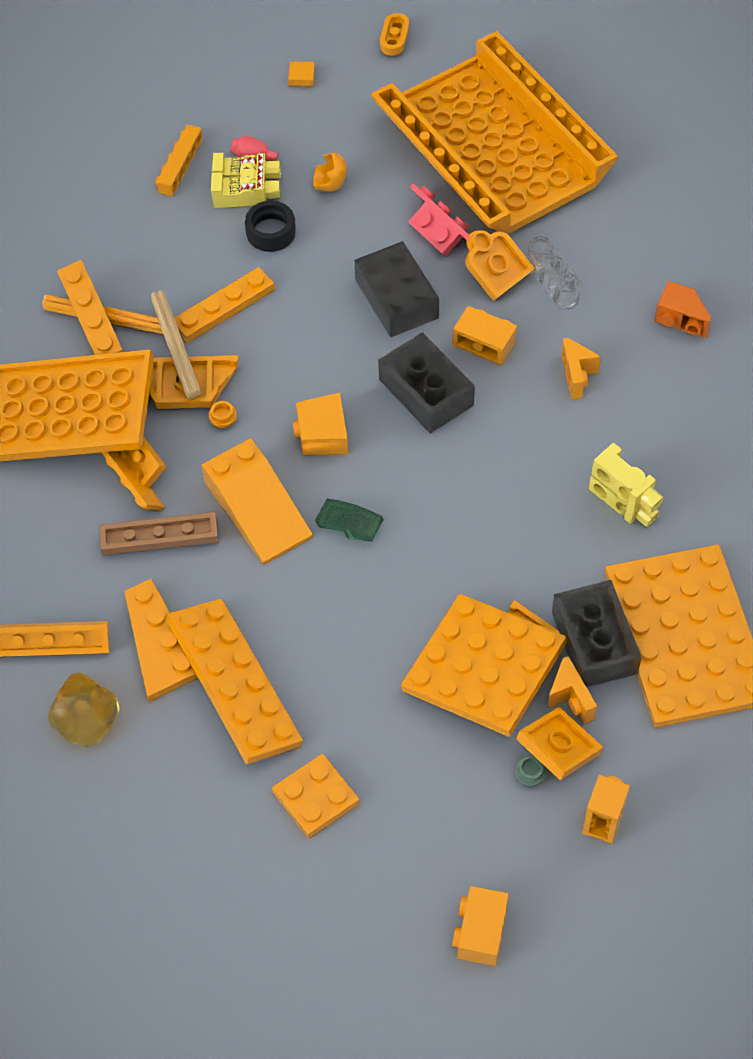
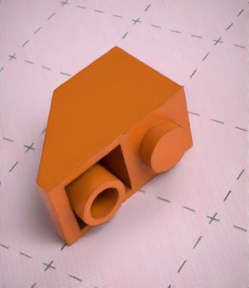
(683, 310)

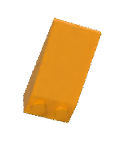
(255, 501)

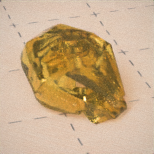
(83, 710)

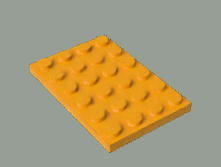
(74, 405)
(688, 634)

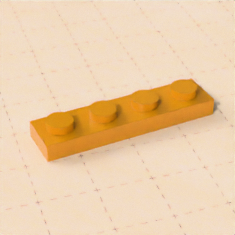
(223, 304)
(89, 309)
(54, 638)

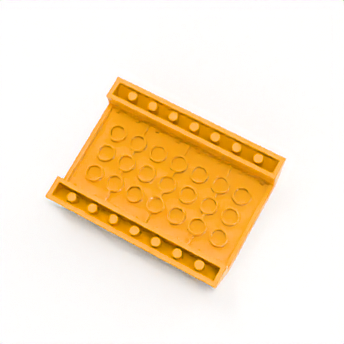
(500, 136)

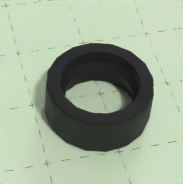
(270, 241)

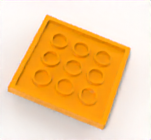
(484, 664)

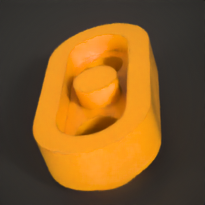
(394, 34)

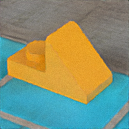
(577, 364)
(570, 687)

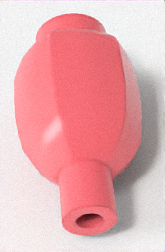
(251, 146)

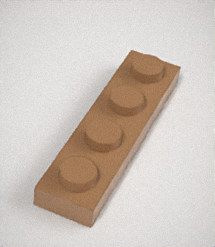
(158, 533)

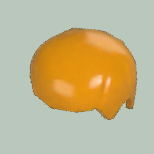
(330, 175)

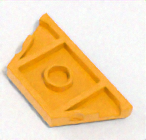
(211, 374)

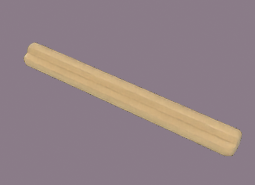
(175, 345)

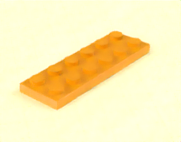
(234, 681)

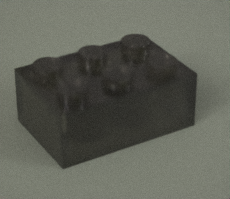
(396, 289)
(426, 382)
(596, 633)

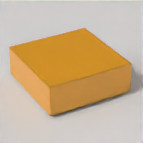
(301, 73)

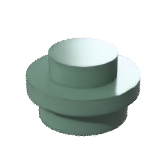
(530, 771)

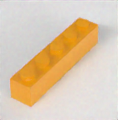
(179, 160)

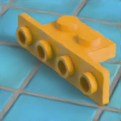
(138, 472)

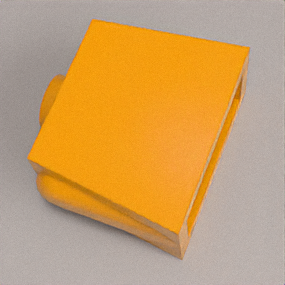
(321, 426)

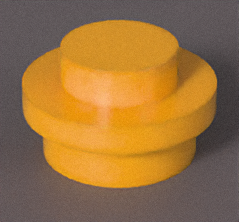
(222, 414)

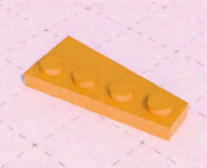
(159, 652)

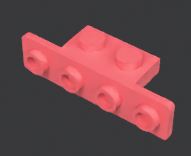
(435, 223)

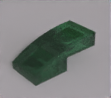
(352, 519)

